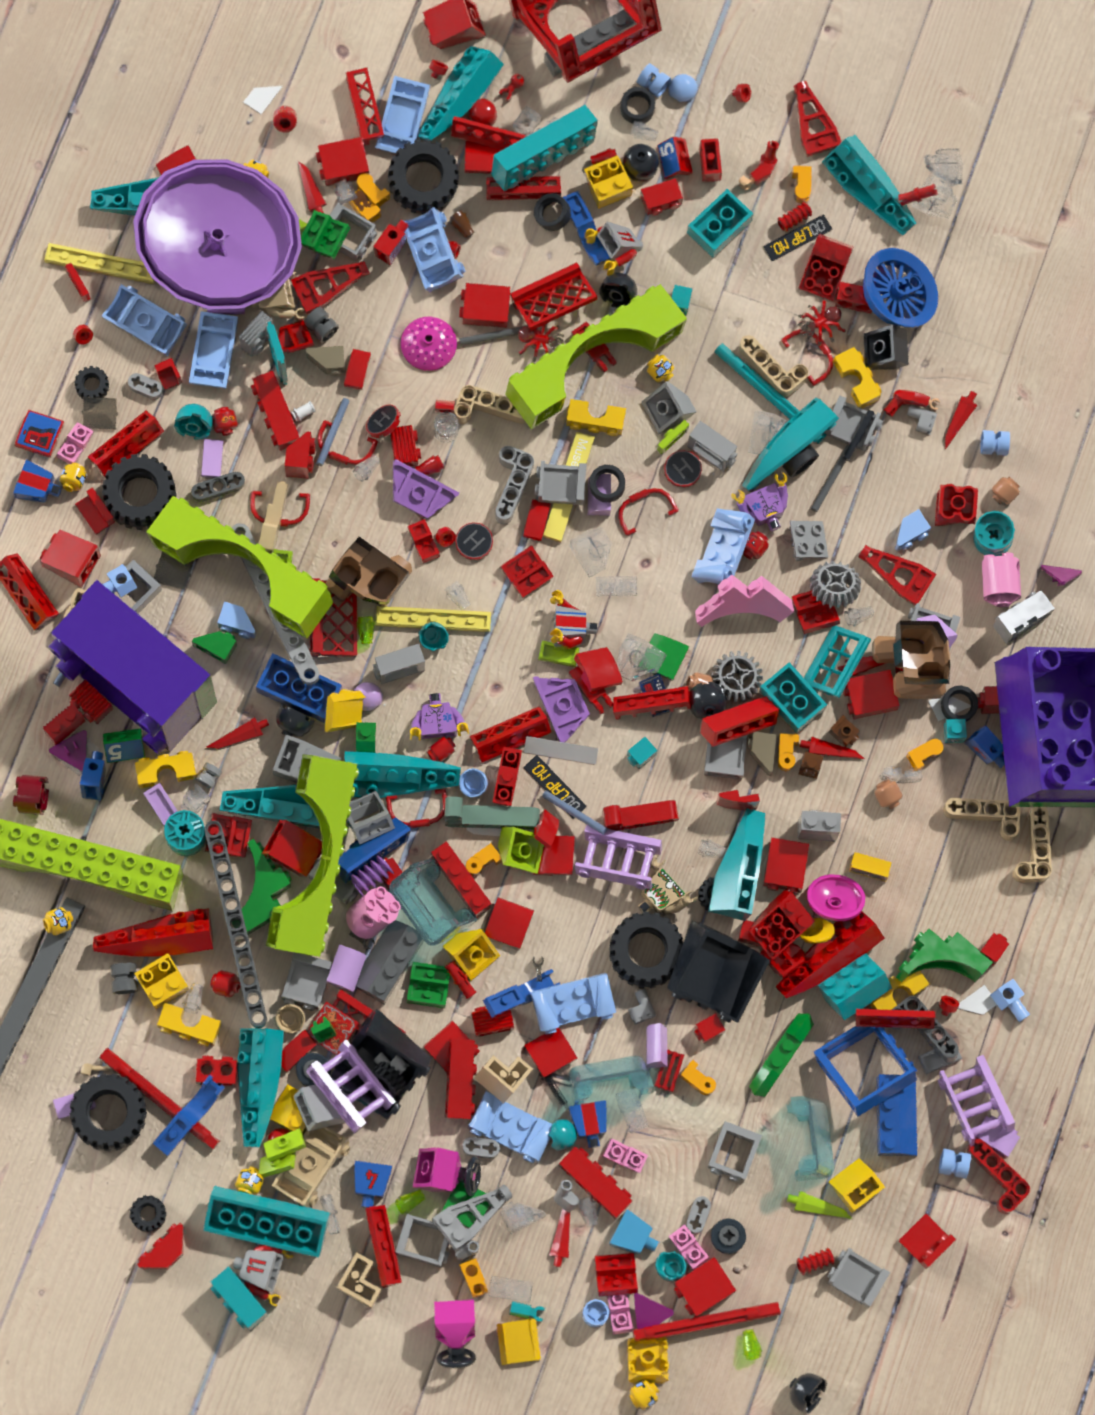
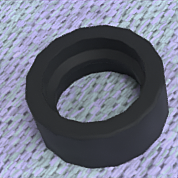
(637, 92)
(562, 220)
(801, 461)
(602, 470)
(959, 690)

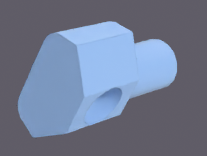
(121, 589)
(1014, 1003)

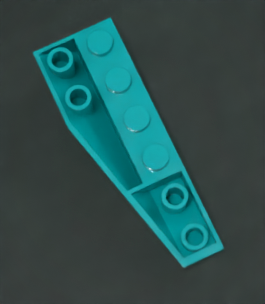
(461, 90)
(868, 183)
(120, 198)
(791, 439)
(399, 774)
(270, 804)
(739, 871)
(258, 1080)

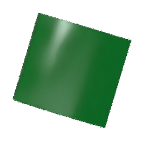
(324, 234)
(675, 654)
(428, 985)
(459, 1195)

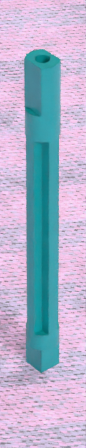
(758, 383)

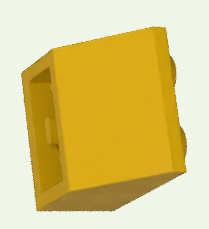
(608, 182)
(161, 981)
(856, 1185)

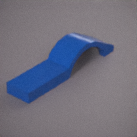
(582, 221)
(516, 995)
(188, 1116)

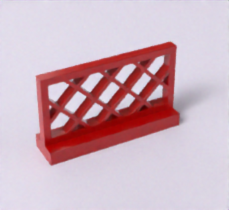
(547, 287)
(316, 636)

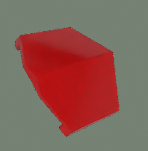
(294, 337)
(787, 960)

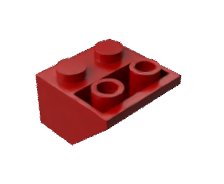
(298, 457)

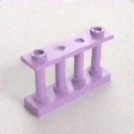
(619, 839)
(988, 1086)
(343, 1103)

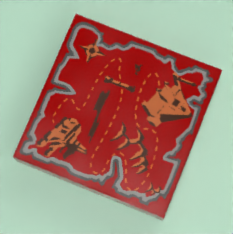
(342, 1023)

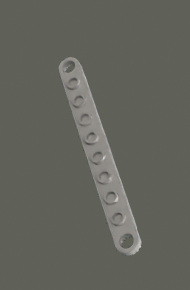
(291, 640)

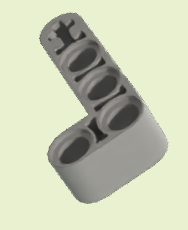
(512, 487)

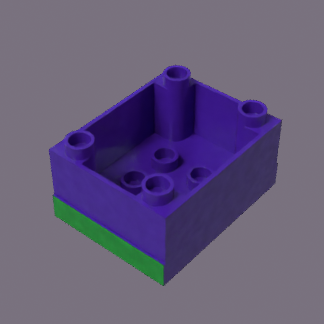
(133, 667)
(1048, 726)

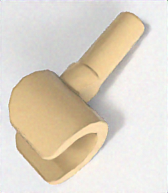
(87, 1068)

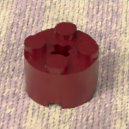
(31, 794)

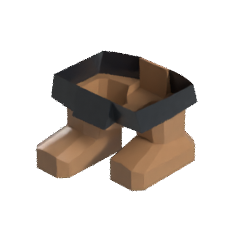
(368, 574)
(923, 665)

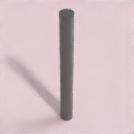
(490, 336)
(830, 481)

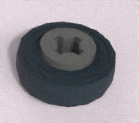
(303, 1065)
(723, 1240)

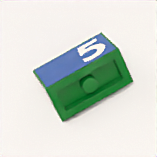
(123, 745)

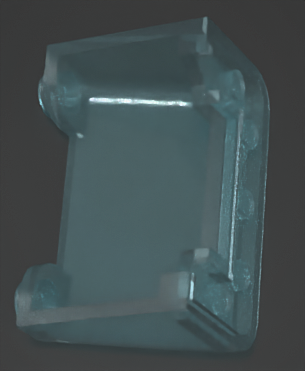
(426, 905)
(585, 1075)
(821, 1162)

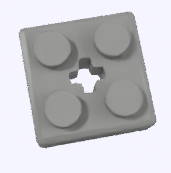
(255, 335)

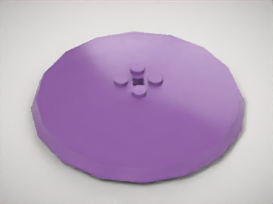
(217, 234)

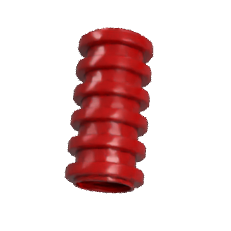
(794, 216)
(815, 1261)

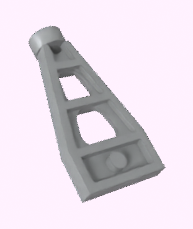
(453, 1229)

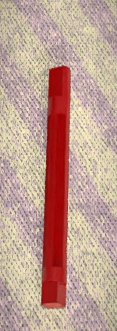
(155, 1094)
(707, 1322)

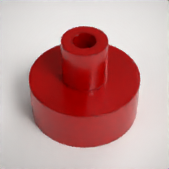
(438, 68)
(742, 92)
(82, 334)
(445, 536)
(948, 1005)

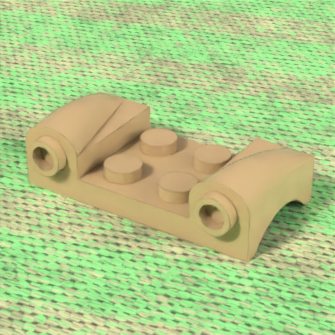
(312, 1165)

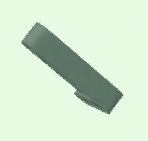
(489, 816)

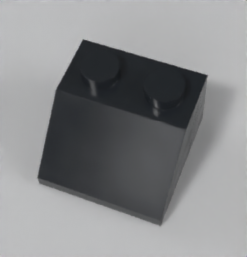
(886, 348)

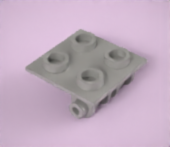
(808, 539)

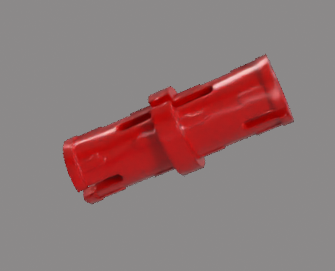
(918, 194)
(460, 979)

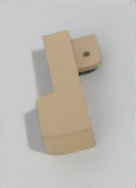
(273, 518)

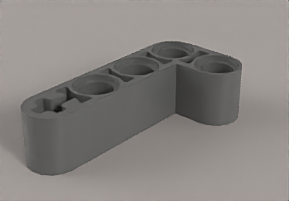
(937, 1045)

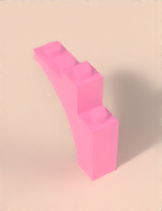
(735, 597)

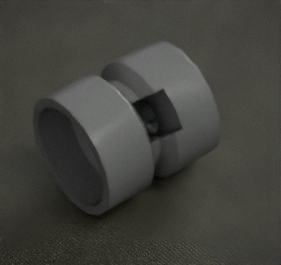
(321, 324)
(124, 978)

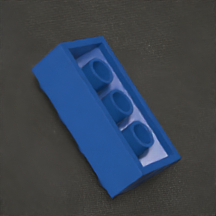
(363, 853)
(897, 1120)

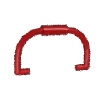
(824, 348)
(341, 458)
(639, 495)
(284, 522)
(422, 822)

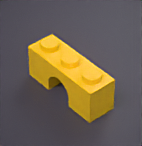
(852, 363)
(579, 417)
(181, 764)
(913, 985)
(204, 1032)

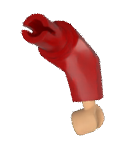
(766, 166)
(907, 397)

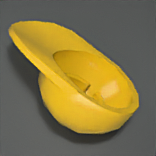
(818, 932)

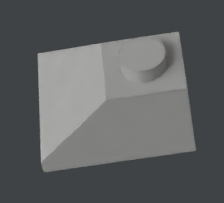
(668, 407)

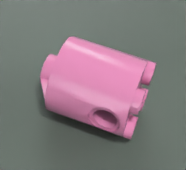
(1001, 579)
(372, 913)

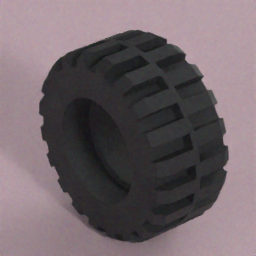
(434, 155)
(137, 468)
(639, 924)
(89, 1093)

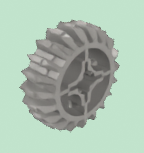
(835, 590)
(745, 673)

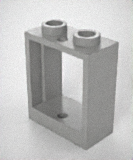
(341, 211)
(712, 446)
(149, 581)
(399, 664)
(373, 825)
(739, 1132)
(400, 1250)

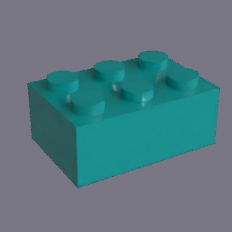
(720, 223)
(793, 697)
(855, 986)
(238, 1299)

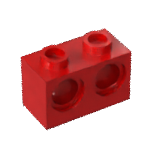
(852, 297)
(217, 1066)

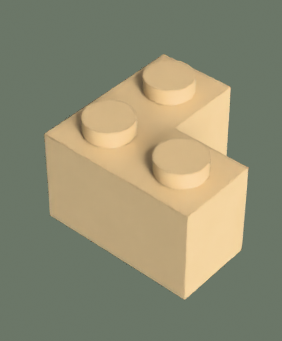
(503, 1080)
(355, 1284)

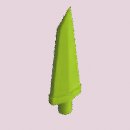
(808, 1203)

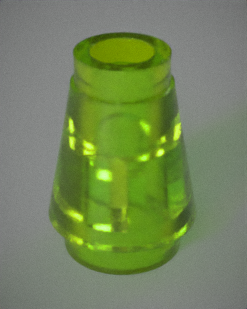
(366, 629)
(407, 1202)
(751, 1345)

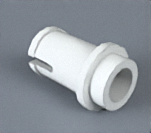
(303, 411)

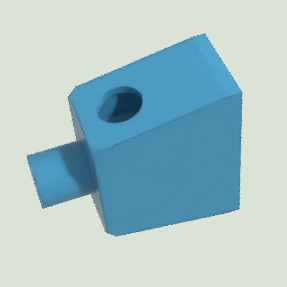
(633, 1234)

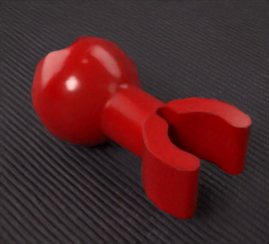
(514, 83)

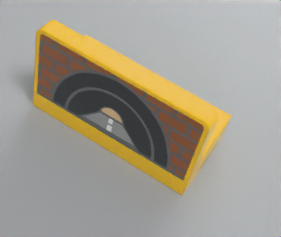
(870, 866)

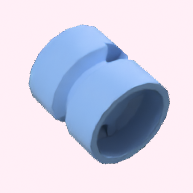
(659, 83)
(995, 443)
(954, 1163)
(595, 1313)

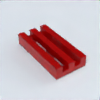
(78, 283)
(674, 1054)

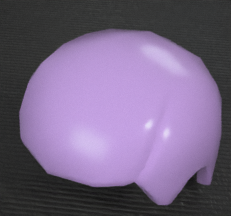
(372, 693)

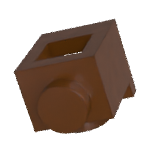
(837, 732)
(810, 765)

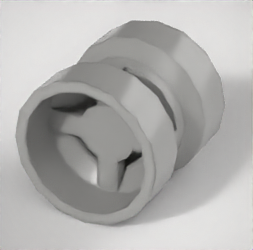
(208, 775)

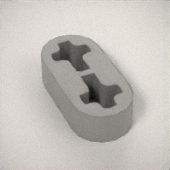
(147, 382)
(482, 1143)
(703, 1216)

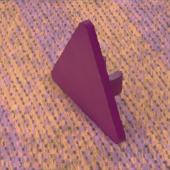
(1061, 574)
(72, 750)
(649, 1312)

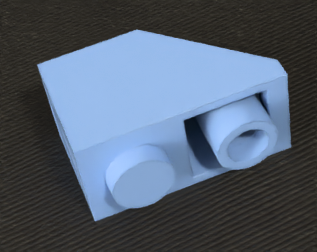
(912, 528)
(234, 619)

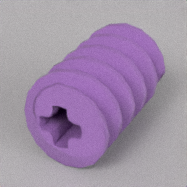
(371, 875)

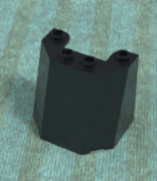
(716, 972)
(381, 1035)

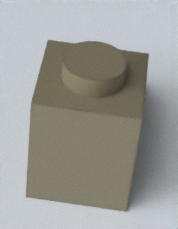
(327, 359)
(763, 750)

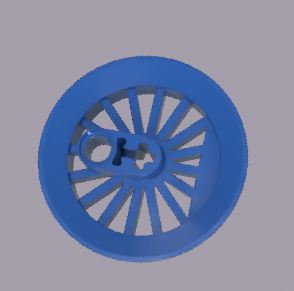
(899, 290)

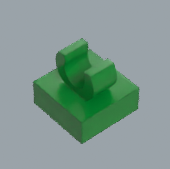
(323, 1031)

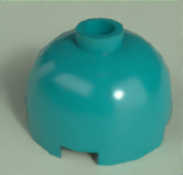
(193, 421)

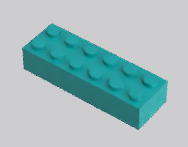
(544, 148)
(266, 1221)

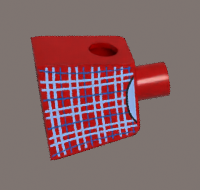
(388, 248)

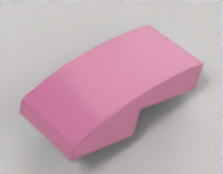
(75, 443)
(624, 1155)
(689, 1247)
(620, 1314)

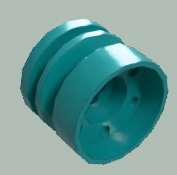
(991, 524)
(189, 843)

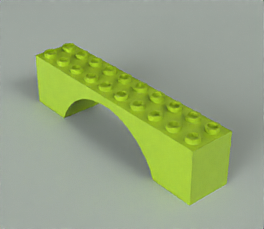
(644, 322)
(190, 534)
(124, 872)
(303, 922)

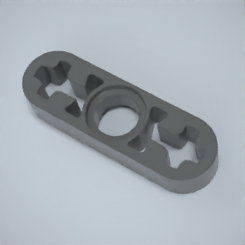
(203, 486)

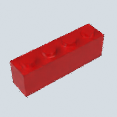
(275, 409)
(739, 721)
(461, 879)
(460, 1079)
(595, 1182)

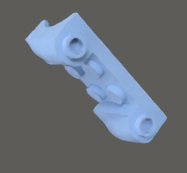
(432, 250)
(145, 320)
(724, 547)
(573, 1002)
(511, 1127)

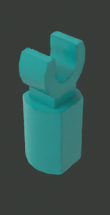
(525, 1311)

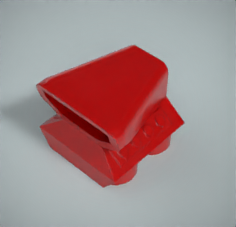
(956, 505)

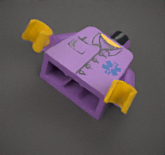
(766, 503)
(437, 720)

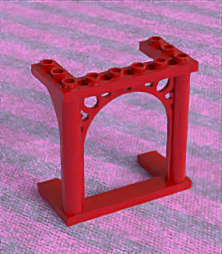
(565, 51)

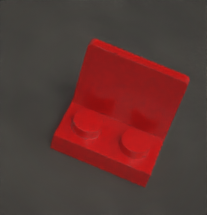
(926, 1241)

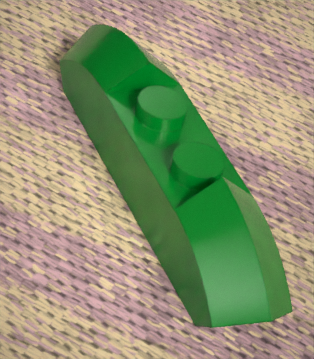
(781, 1055)

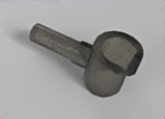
(362, 940)
(538, 968)

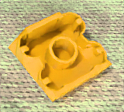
(343, 710)
(518, 1341)
(648, 1360)

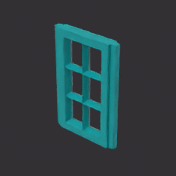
(277, 353)
(826, 648)

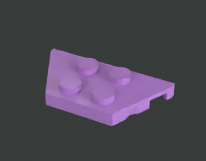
(418, 491)
(563, 705)

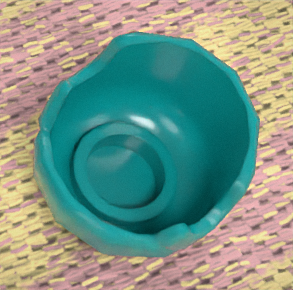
(433, 636)
(563, 1134)
(670, 1266)

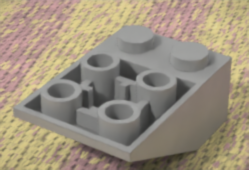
(290, 757)

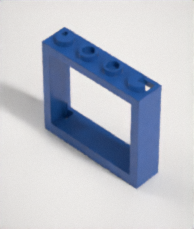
(846, 1040)

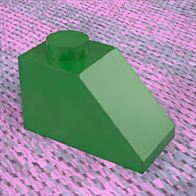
(216, 645)
(365, 737)

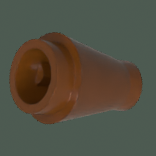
(462, 224)

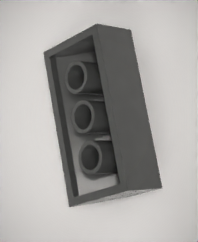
(389, 961)

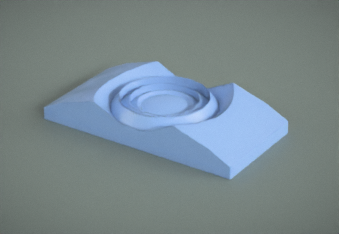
(403, 114)
(213, 350)

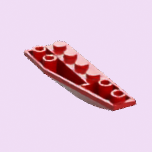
(167, 934)
(824, 959)

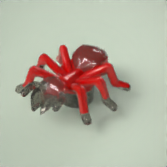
(823, 322)
(537, 339)

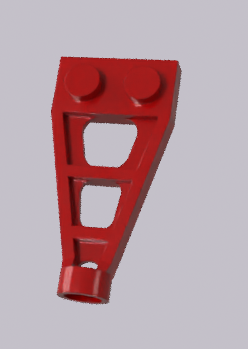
(819, 141)
(307, 293)
(915, 588)

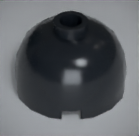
(640, 162)
(618, 289)
(707, 700)
(293, 722)
(806, 1391)

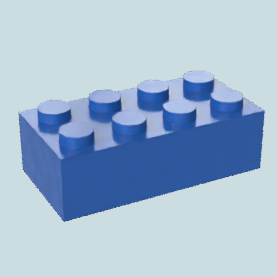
(284, 685)

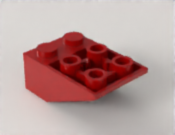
(826, 267)
(781, 924)

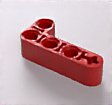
(639, 815)
(995, 1173)

